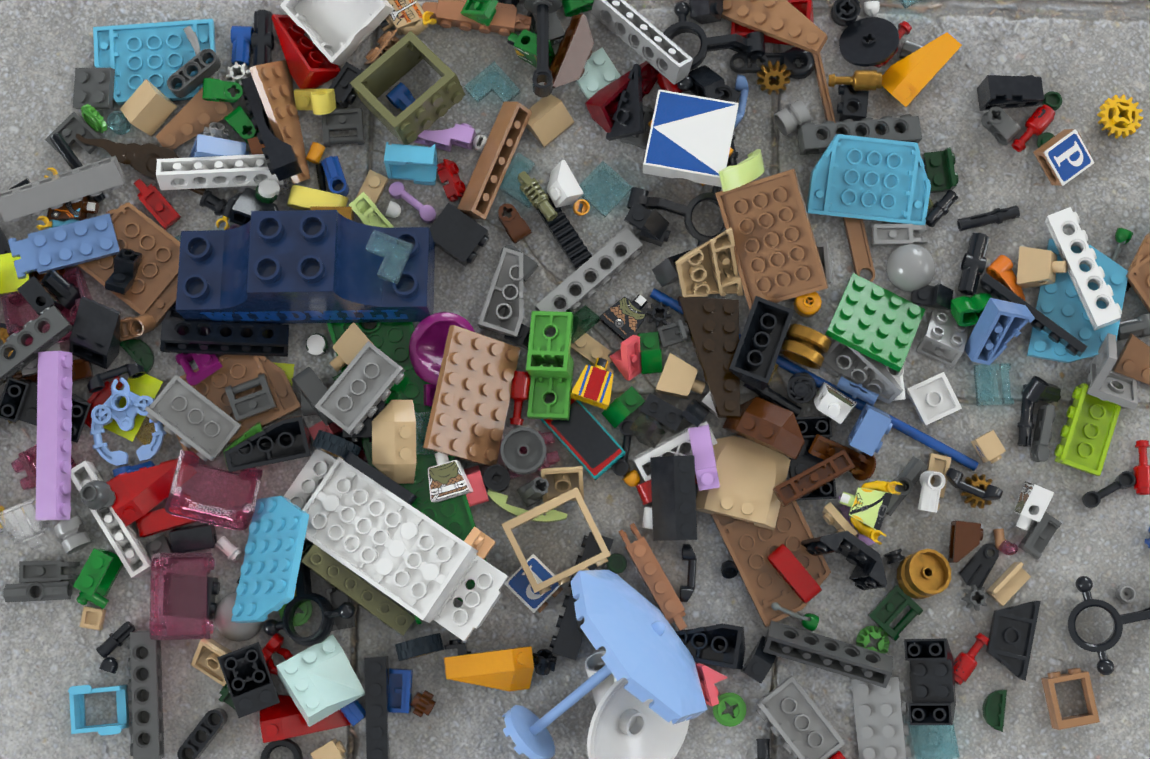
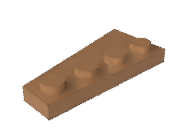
(192, 120)

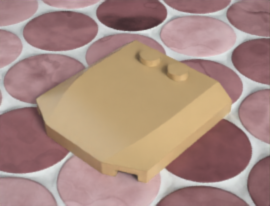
(746, 482)

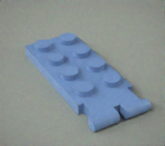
(65, 246)

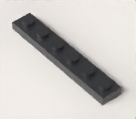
(1041, 322)

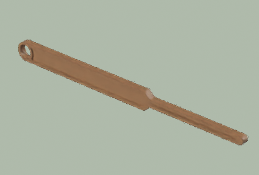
(854, 227)

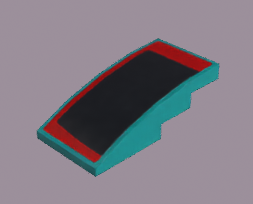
(586, 440)

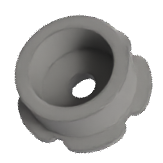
(1131, 593)

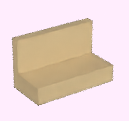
(1008, 583)

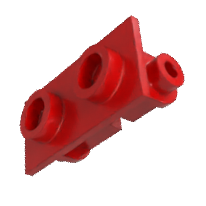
(449, 172)

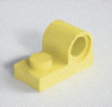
(319, 100)

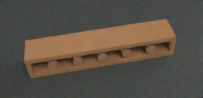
(494, 160)

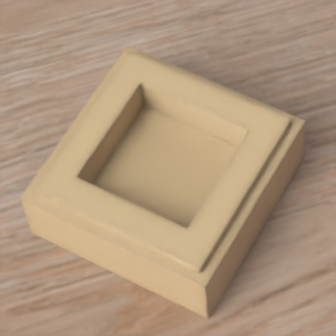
(92, 618)

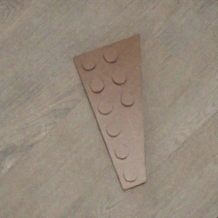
(777, 20)
(277, 96)

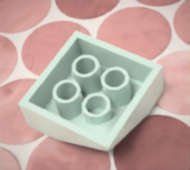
(320, 680)

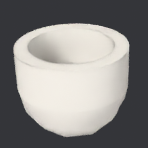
(871, 7)
(476, 141)
(393, 210)

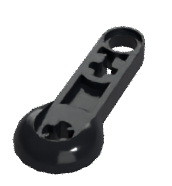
(786, 58)

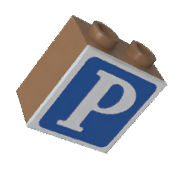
(1064, 157)
(522, 589)

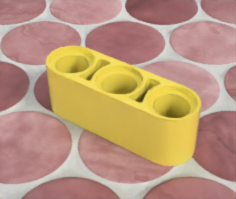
(304, 197)

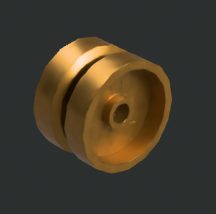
(805, 346)
(924, 574)

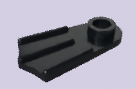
(979, 566)

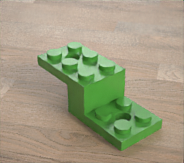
(550, 365)

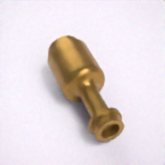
(861, 80)

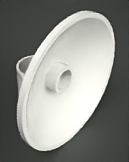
(625, 725)

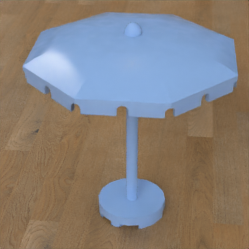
(637, 647)

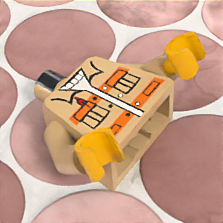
(407, 17)

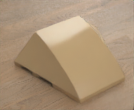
(710, 268)

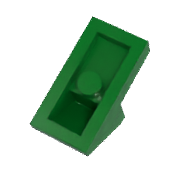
(480, 10)
(650, 353)
(623, 407)

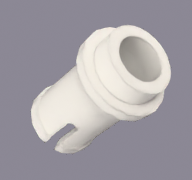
(229, 549)

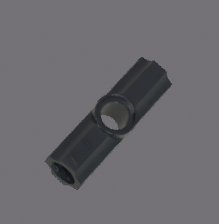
(262, 38)
(973, 264)

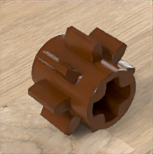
(423, 703)

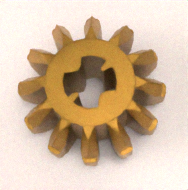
(773, 70)
(982, 484)

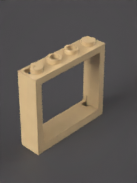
(548, 506)

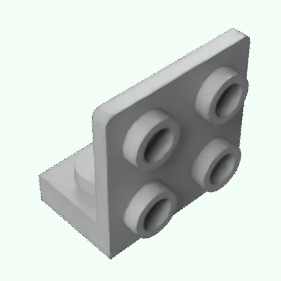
(943, 339)

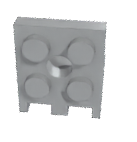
(1109, 384)

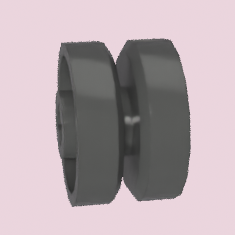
(523, 463)

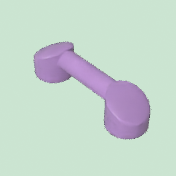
(426, 212)

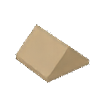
(148, 108)
(548, 119)
(562, 480)
(207, 661)

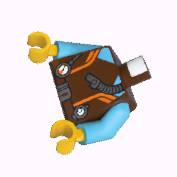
(68, 212)

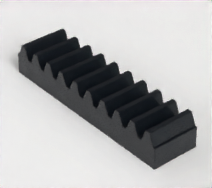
(567, 237)

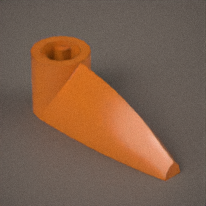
(1002, 272)

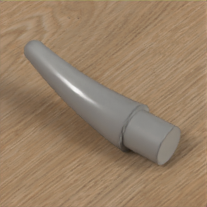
(192, 37)

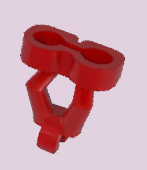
(272, 647)

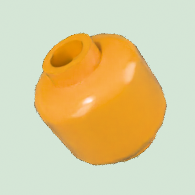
(803, 308)

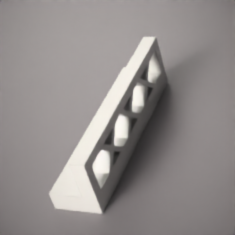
(666, 446)

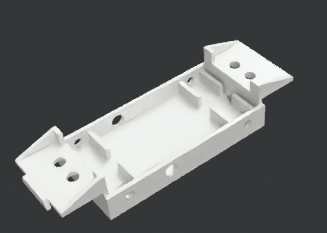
(394, 545)

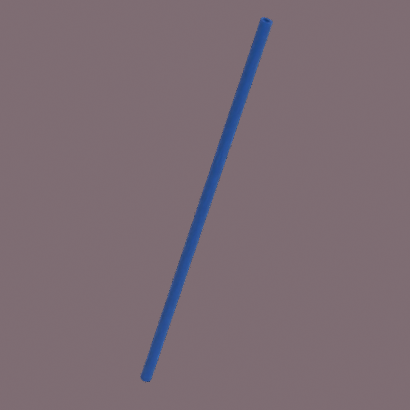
(897, 424)

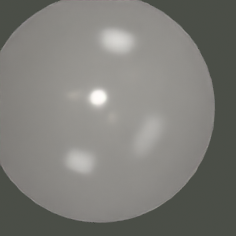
(910, 267)
(232, 630)

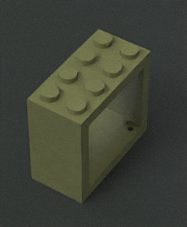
(392, 67)

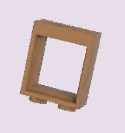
(1052, 701)

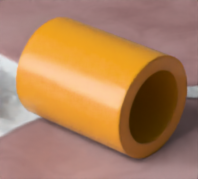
(315, 153)

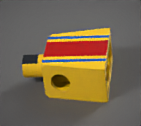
(594, 385)

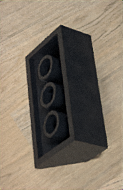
(760, 342)
(673, 498)

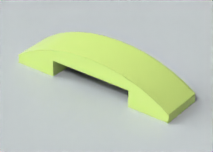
(743, 172)
(368, 212)
(501, 501)

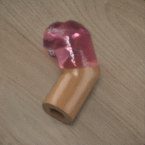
(1002, 544)

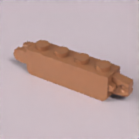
(504, 21)
(654, 578)

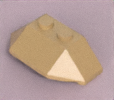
(395, 441)

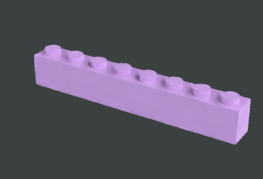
(54, 435)

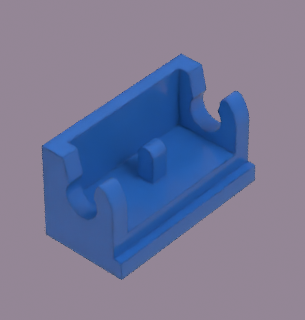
(400, 690)

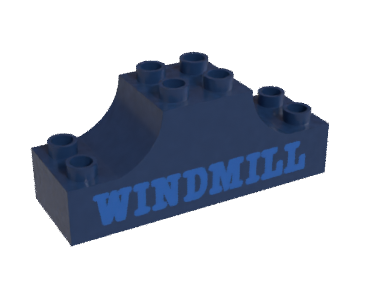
(301, 271)

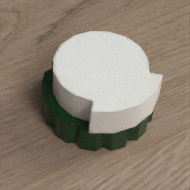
(267, 191)
(317, 344)

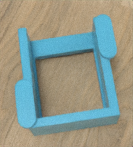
(411, 163)
(77, 710)

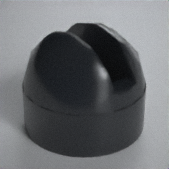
(729, 569)
(109, 664)

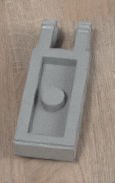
(897, 234)

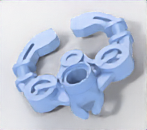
(125, 418)

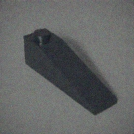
(277, 443)
(716, 645)

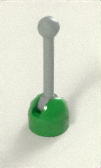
(1122, 236)
(808, 621)

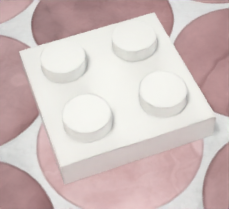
(933, 399)

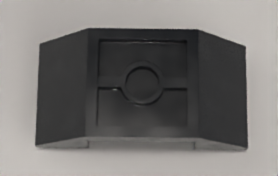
(20, 403)
(810, 428)
(869, 567)
(931, 681)

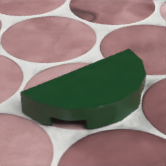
(139, 352)
(994, 709)

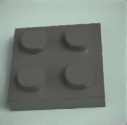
(94, 87)

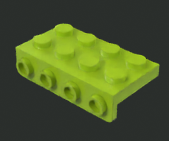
(1087, 432)

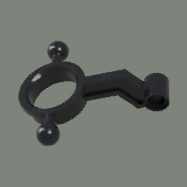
(752, 45)
(641, 197)
(304, 593)
(1104, 665)

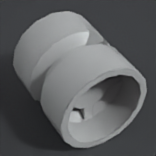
(790, 119)
(72, 534)

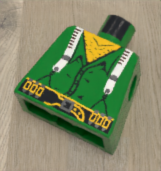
(526, 47)

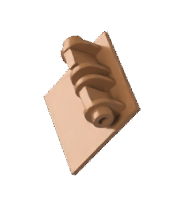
(385, 43)

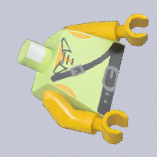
(869, 507)

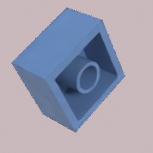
(869, 430)

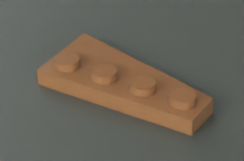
(1134, 360)

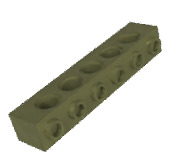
(357, 589)

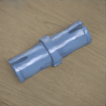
(857, 391)

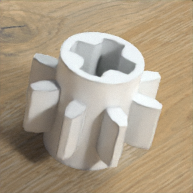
(238, 69)

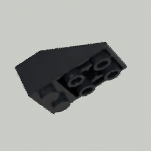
(95, 333)
(248, 680)

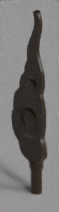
(140, 157)

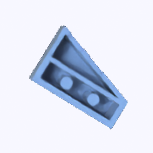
(995, 328)

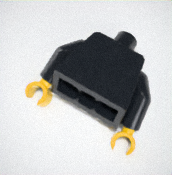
(240, 206)

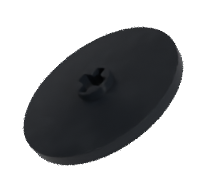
(855, 39)

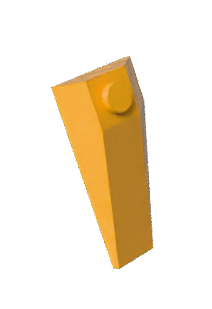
(915, 71)
(496, 669)

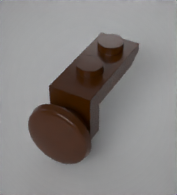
(864, 463)

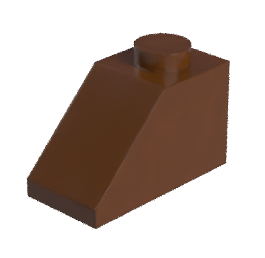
(963, 539)

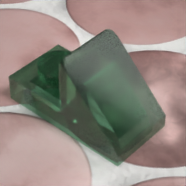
(582, 322)

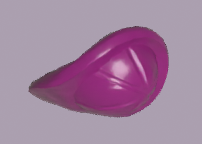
(429, 342)

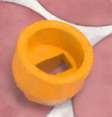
(584, 209)
(632, 478)

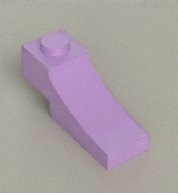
(459, 135)
(704, 457)

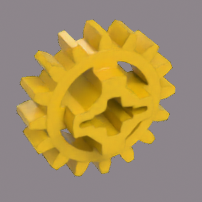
(1124, 108)

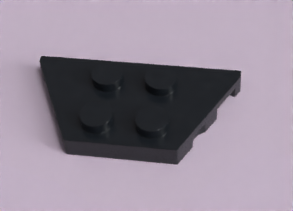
(1013, 636)

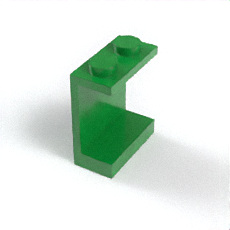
(99, 572)

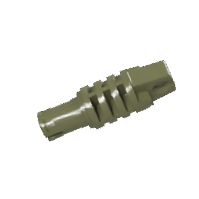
(536, 195)

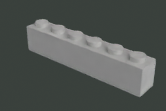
(61, 188)

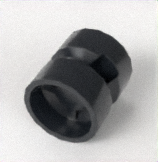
(496, 478)

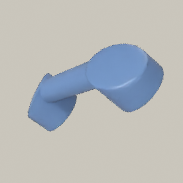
(742, 86)

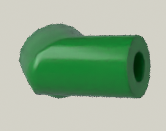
(97, 599)

